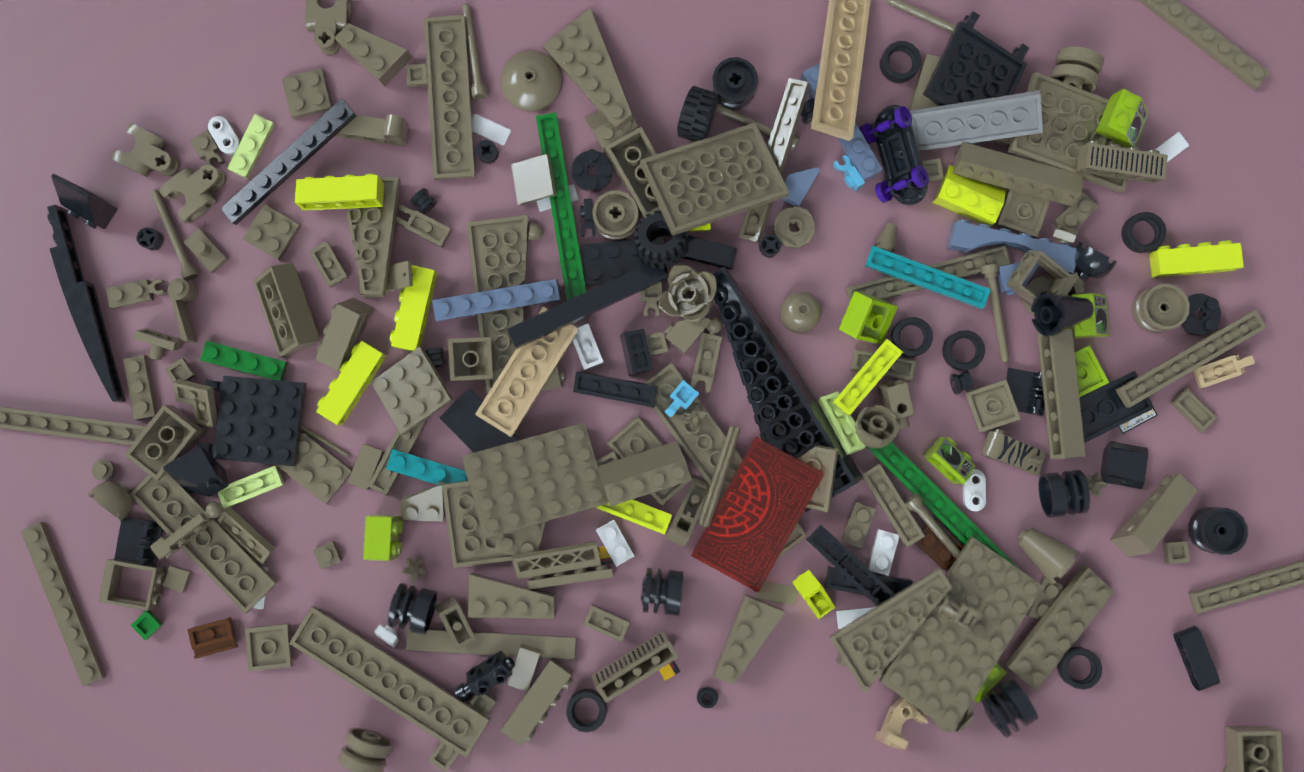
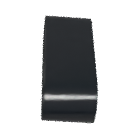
(711, 253)
(1196, 658)

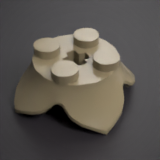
(681, 281)

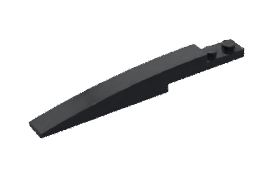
(83, 303)
(850, 566)

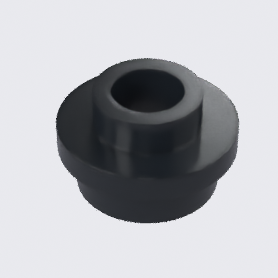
(710, 703)

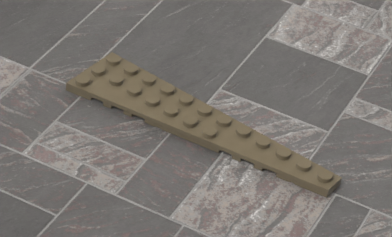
(499, 262)

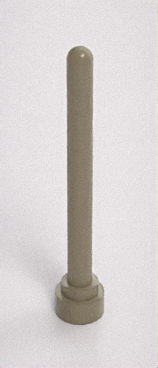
(922, 15)
(479, 89)
(746, 121)
(188, 271)
(990, 273)
(915, 503)

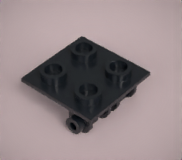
(1026, 391)
(135, 540)

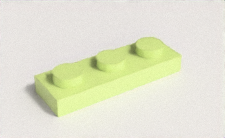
(251, 146)
(841, 424)
(251, 487)

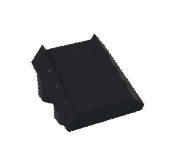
(1124, 465)

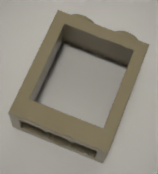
(1061, 286)
(111, 582)

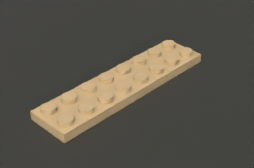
(841, 68)

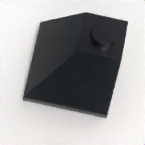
(198, 472)

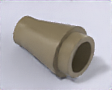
(887, 238)

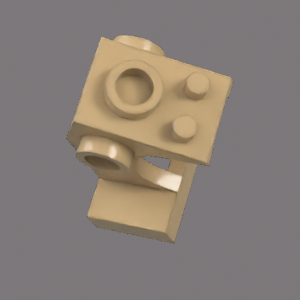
(891, 729)

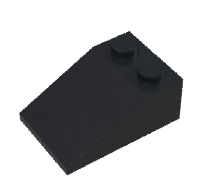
(83, 203)

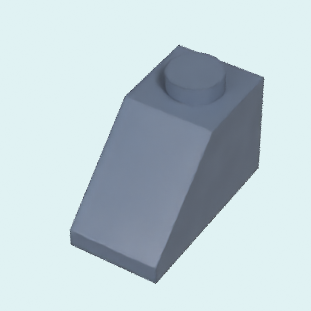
(799, 184)
(1004, 277)

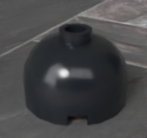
(1092, 263)

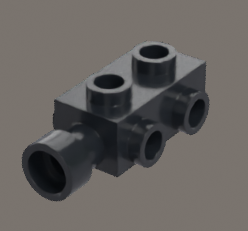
(485, 676)

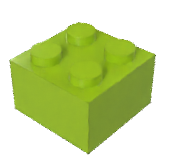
(382, 537)

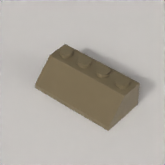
(286, 309)
(644, 473)

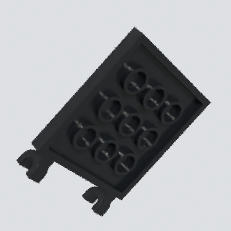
(974, 67)
(258, 420)

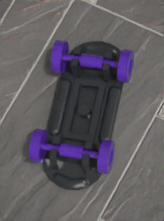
(899, 156)

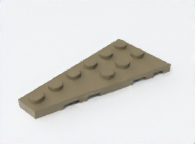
(585, 60)
(373, 238)
(882, 632)

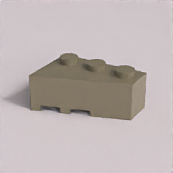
(373, 53)
(342, 332)

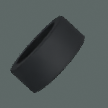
(905, 47)
(1159, 230)
(921, 324)
(979, 347)
(1093, 677)
(586, 727)

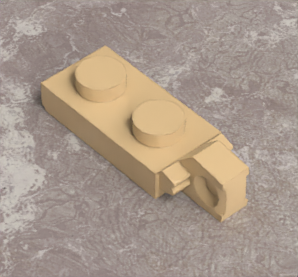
(1221, 370)

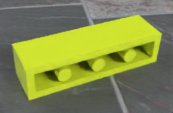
(339, 192)
(1196, 260)
(414, 310)
(351, 383)

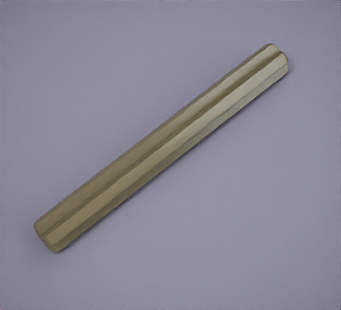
(719, 476)

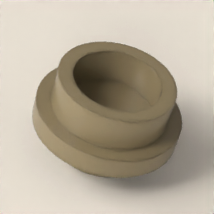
(102, 470)

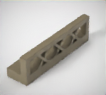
(556, 560)

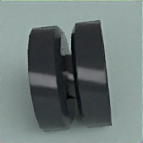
(735, 71)
(1218, 530)

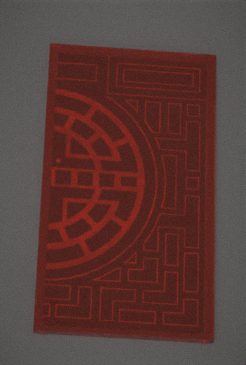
(757, 514)

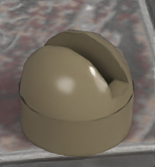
(535, 232)

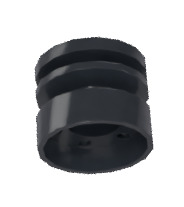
(1064, 493)
(662, 591)
(410, 608)
(1010, 707)

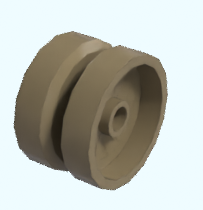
(1078, 67)
(615, 203)
(1160, 308)
(365, 751)

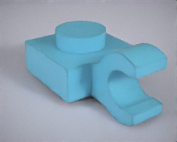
(852, 176)
(682, 396)

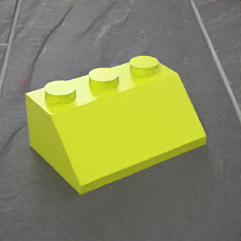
(970, 197)

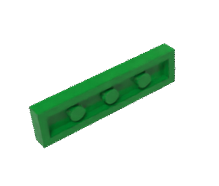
(243, 361)

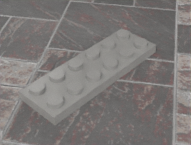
(978, 121)

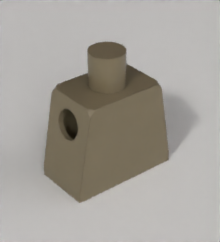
(894, 394)

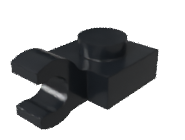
(587, 213)

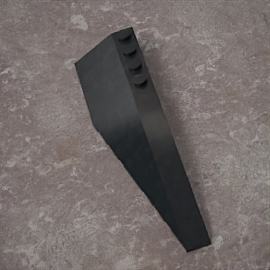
(775, 389)

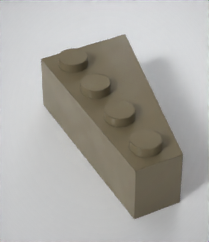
(1154, 516)
(502, 599)
(747, 634)

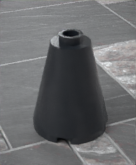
(1059, 312)

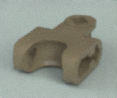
(327, 23)
(147, 154)
(197, 190)

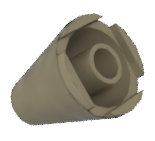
(1047, 553)

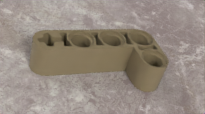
(386, 131)

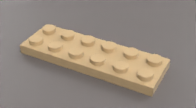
(524, 379)

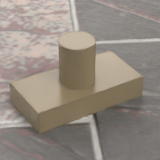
(206, 250)
(158, 342)

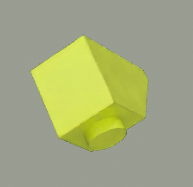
(813, 594)

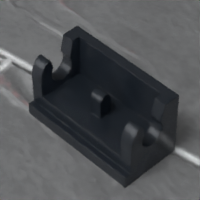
(636, 352)

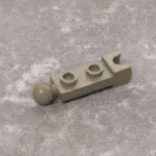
(707, 355)
(169, 545)

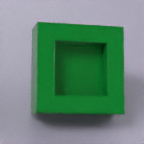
(146, 624)

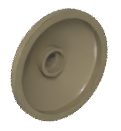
(531, 93)

